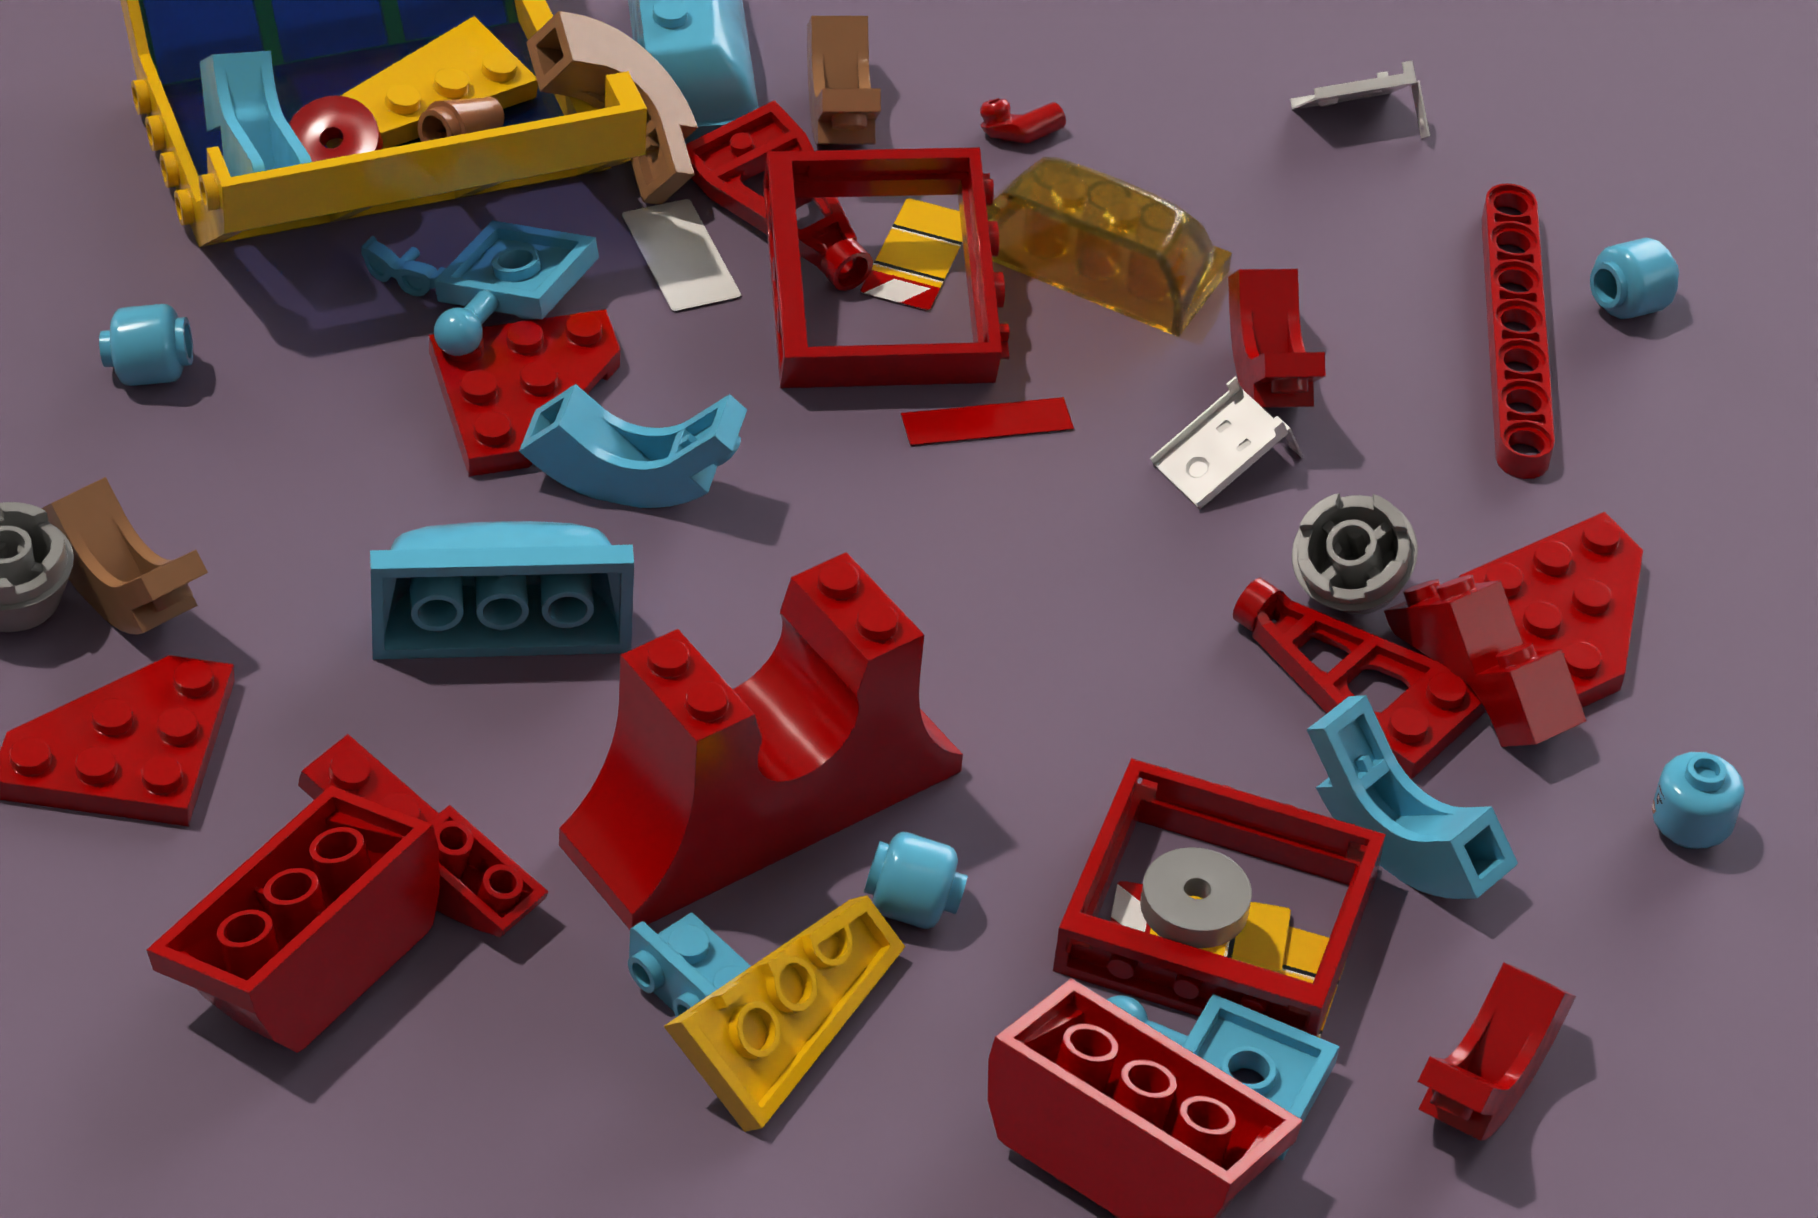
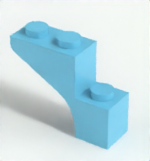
(246, 109)

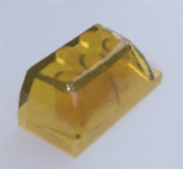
(1107, 243)

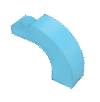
(626, 462)
(1426, 842)

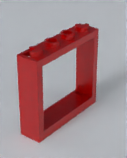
(884, 174)
(1235, 820)

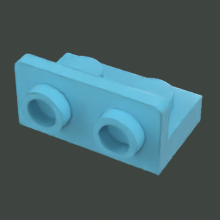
(681, 962)

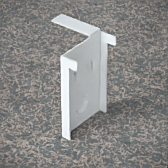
(1368, 88)
(1221, 445)

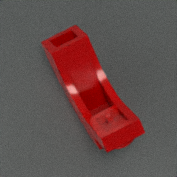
(1269, 339)
(1497, 1056)

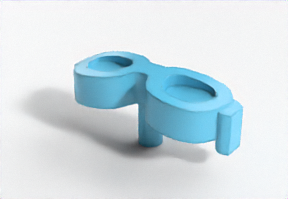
(412, 276)

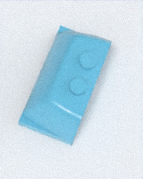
(703, 52)
(501, 592)

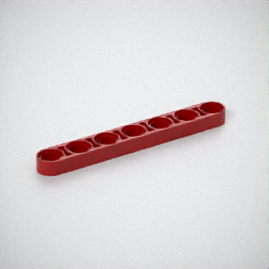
(1515, 346)

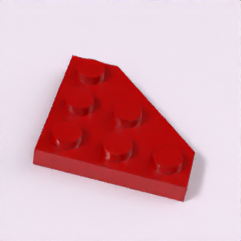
(513, 374)
(1576, 597)
(125, 746)

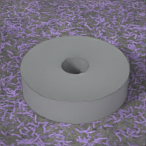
(1199, 873)

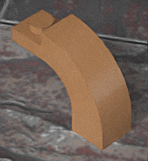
(573, 59)
(839, 81)
(116, 568)

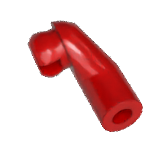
(1020, 128)

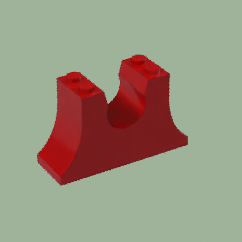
(737, 778)

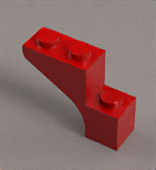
(1477, 639)

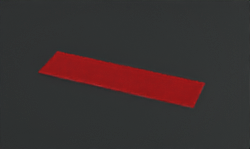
(987, 421)

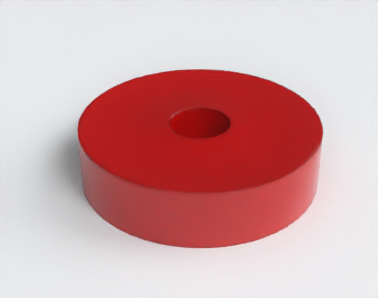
(336, 118)

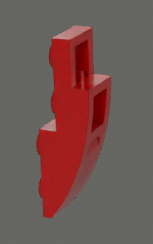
(476, 877)

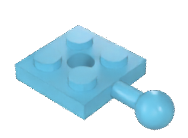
(507, 272)
(1239, 1038)

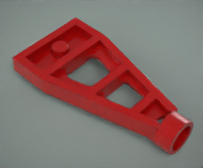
(740, 152)
(1416, 724)

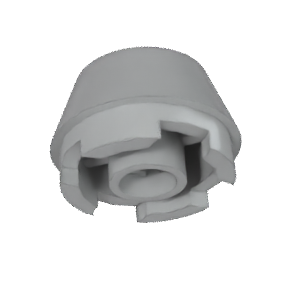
(1354, 553)
(33, 566)

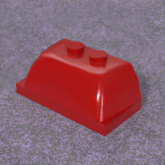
(309, 918)
(1128, 1110)

